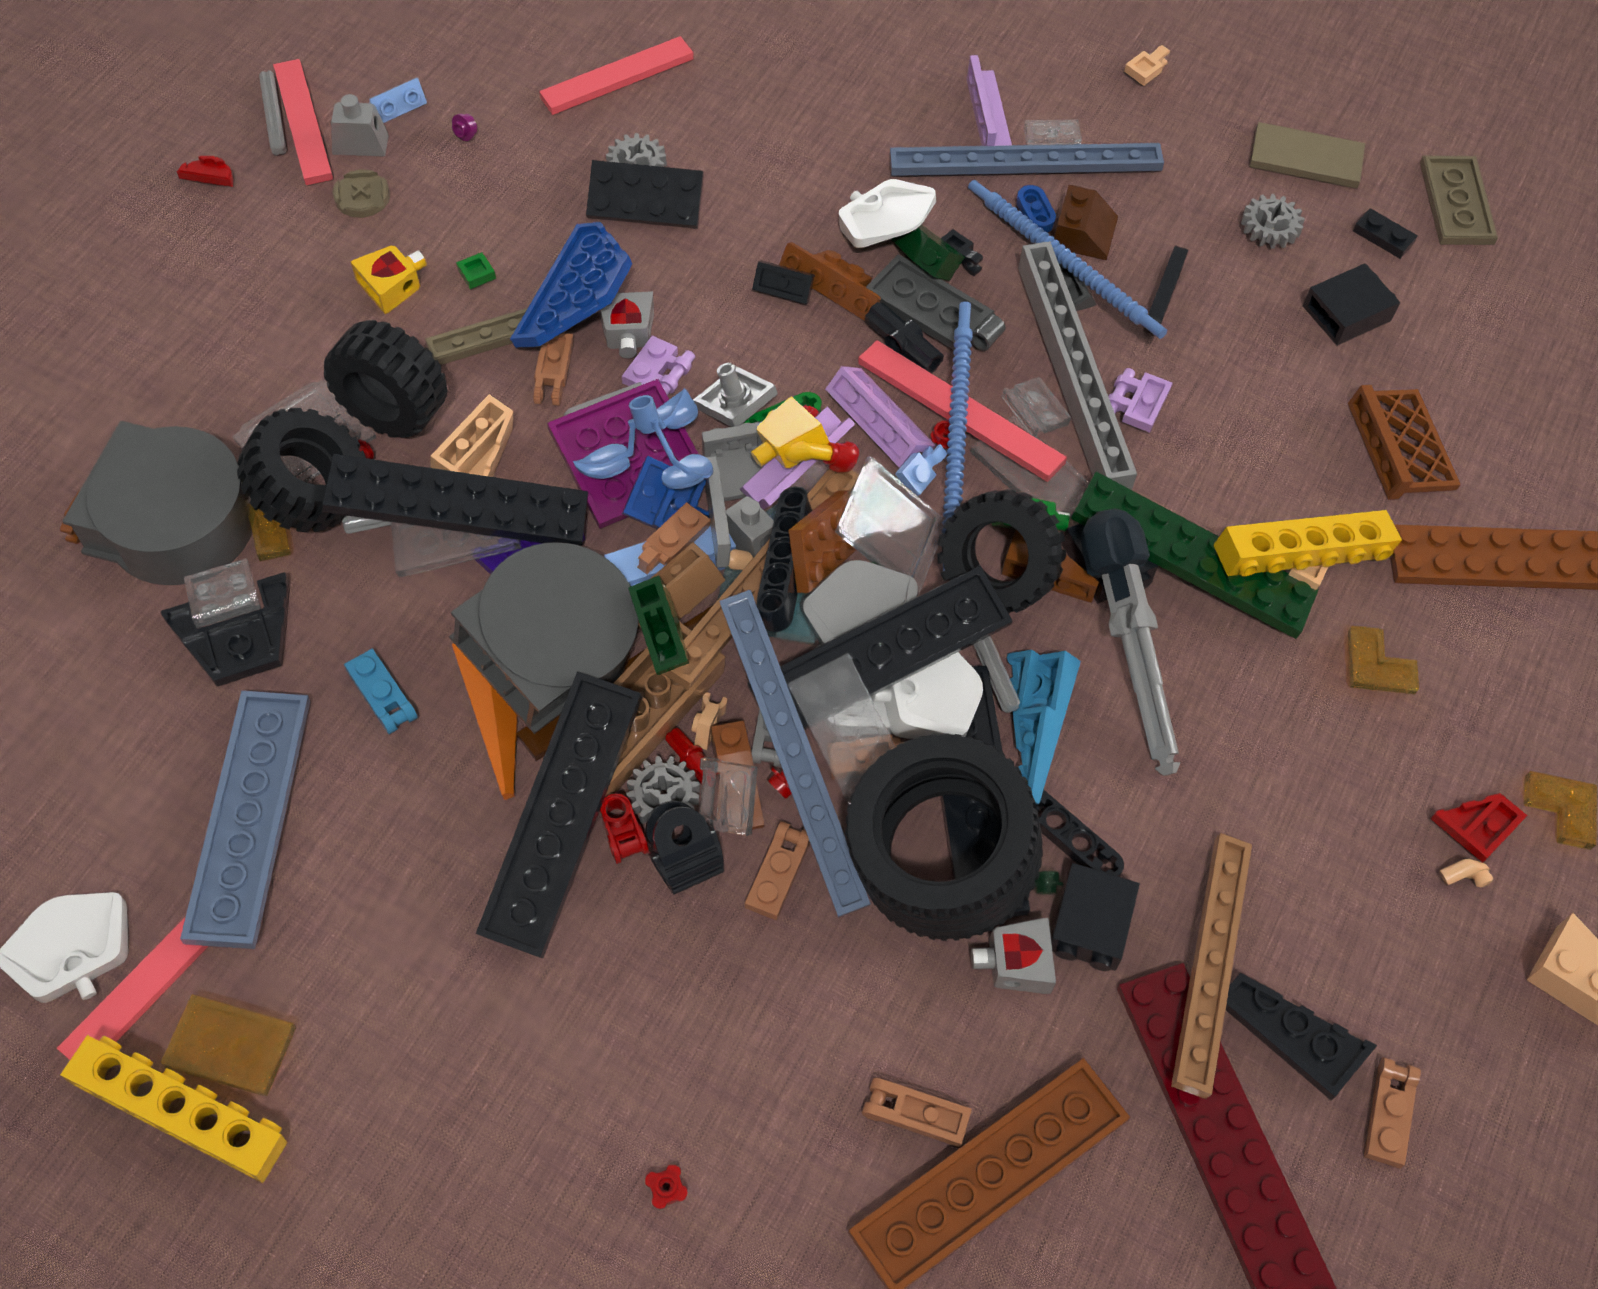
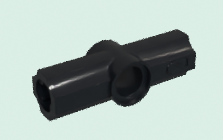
(903, 337)

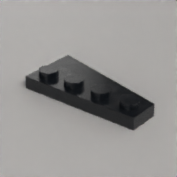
(1311, 1046)

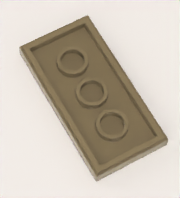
(1307, 155)
(1458, 200)

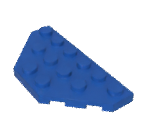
(576, 287)

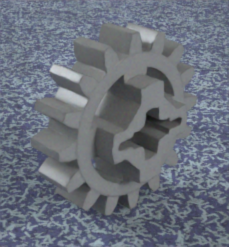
(637, 151)
(1272, 221)
(647, 794)

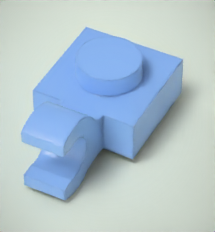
(917, 469)

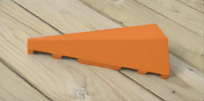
(496, 722)

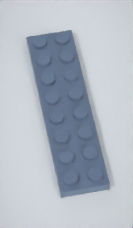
(246, 821)

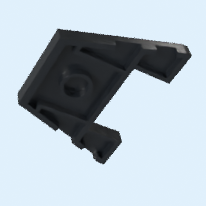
(240, 644)

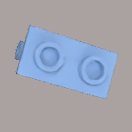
(399, 100)

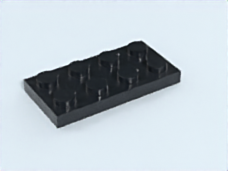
(645, 194)

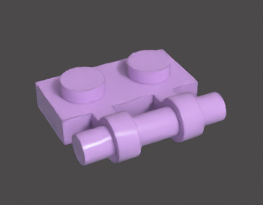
(653, 362)
(1147, 399)

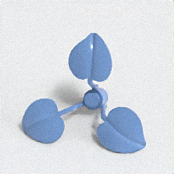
(672, 414)

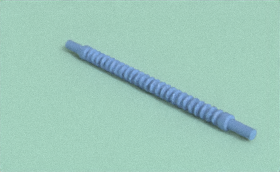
(1075, 265)
(959, 398)

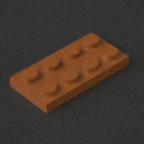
(816, 545)

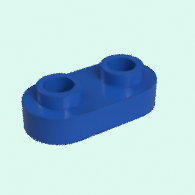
(1036, 206)

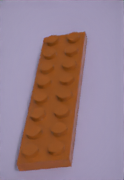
(1496, 557)
(988, 1176)

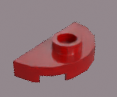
(207, 170)

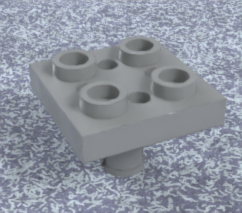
(735, 395)

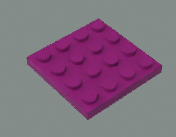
(607, 424)

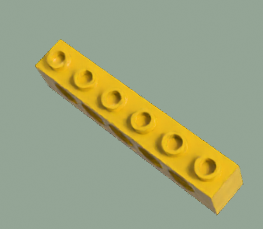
(1307, 543)
(88, 1070)

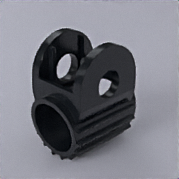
(691, 855)

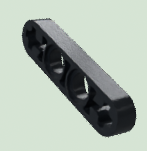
(1167, 284)
(1075, 828)

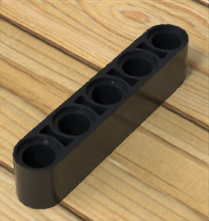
(778, 584)

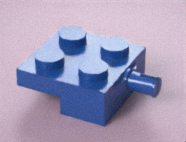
(653, 501)

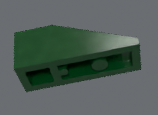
(930, 252)
(659, 624)

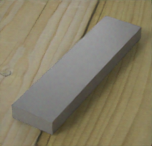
(718, 516)

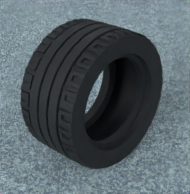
(930, 769)

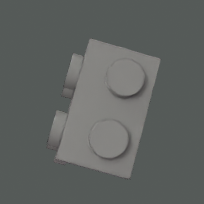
(733, 450)

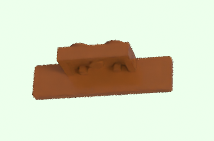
(833, 278)

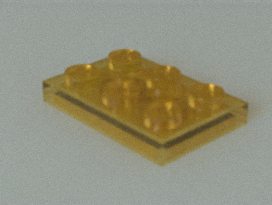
(228, 1045)

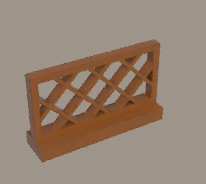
(1383, 443)

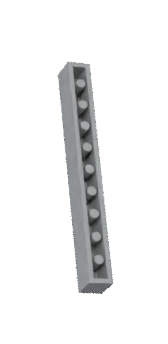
(1075, 365)

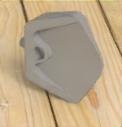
(853, 597)

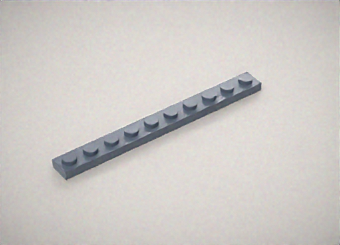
(1025, 159)
(794, 753)

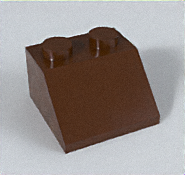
(1086, 223)

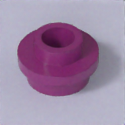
(464, 126)

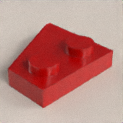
(1481, 824)

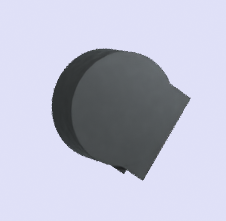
(162, 504)
(542, 622)

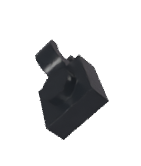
(964, 247)

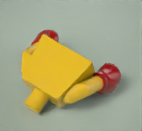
(795, 435)

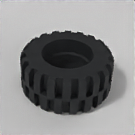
(385, 378)
(270, 483)
(1032, 523)

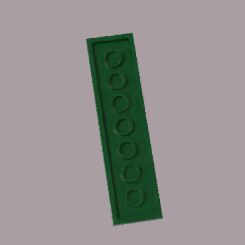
(1190, 554)

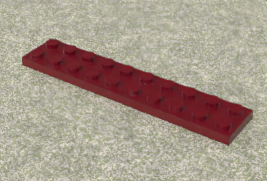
(1227, 1146)

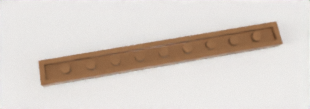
(713, 631)

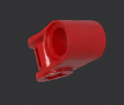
(623, 833)

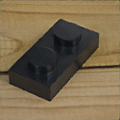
(1385, 233)
(783, 282)

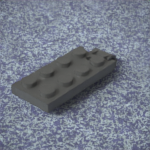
(933, 304)

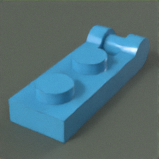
(380, 690)

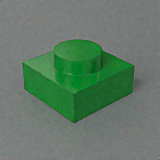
(476, 270)

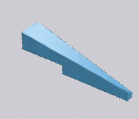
(1044, 692)

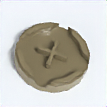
(361, 193)

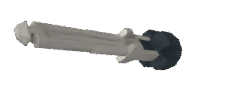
(1115, 551)

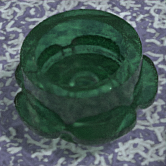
(1047, 883)

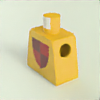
(388, 276)

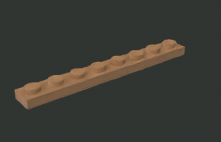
(1212, 967)

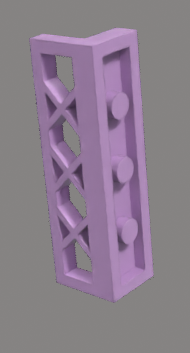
(987, 105)
(877, 414)
(774, 478)

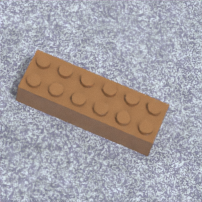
(660, 709)

